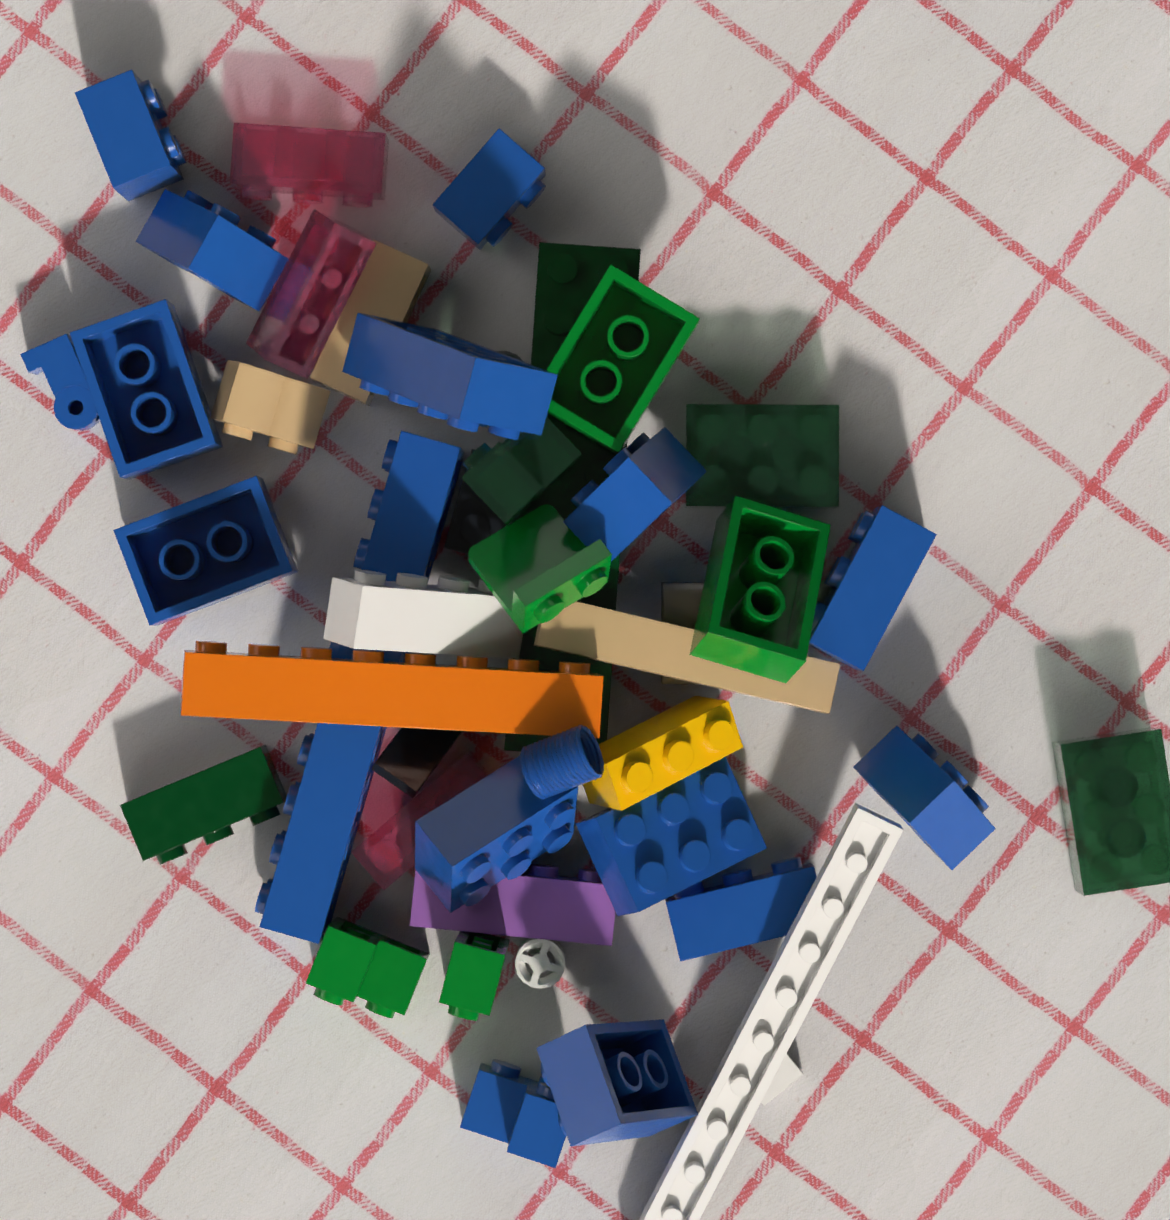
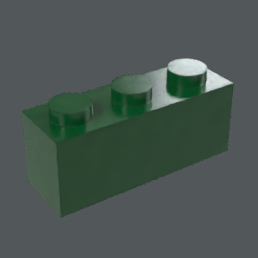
(205, 805)

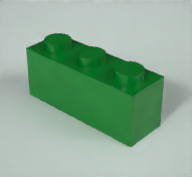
(473, 974)

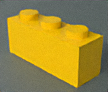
(663, 751)

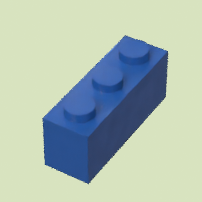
(740, 910)

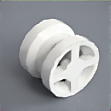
(537, 969)

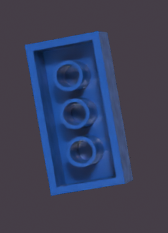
(449, 377)

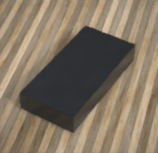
(413, 757)

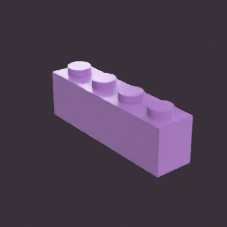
(530, 906)

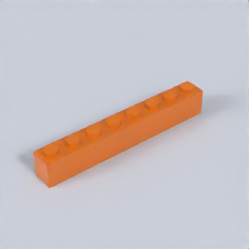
(389, 692)

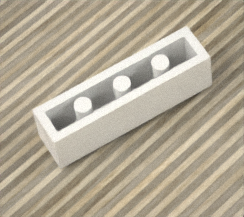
(419, 616)

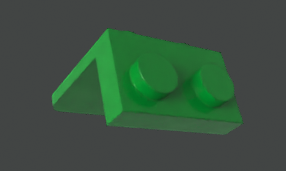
(539, 567)

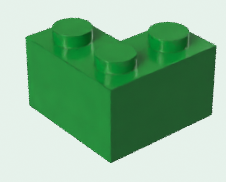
(366, 966)

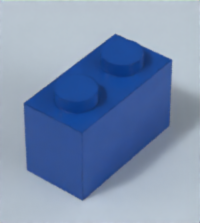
(491, 190)

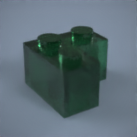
(519, 470)

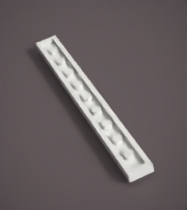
(774, 1016)

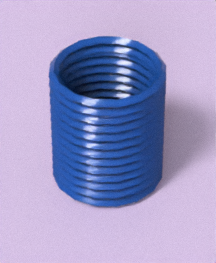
(561, 762)

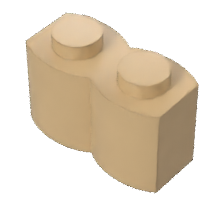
(269, 405)

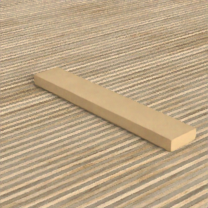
(665, 651)

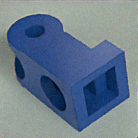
(67, 381)

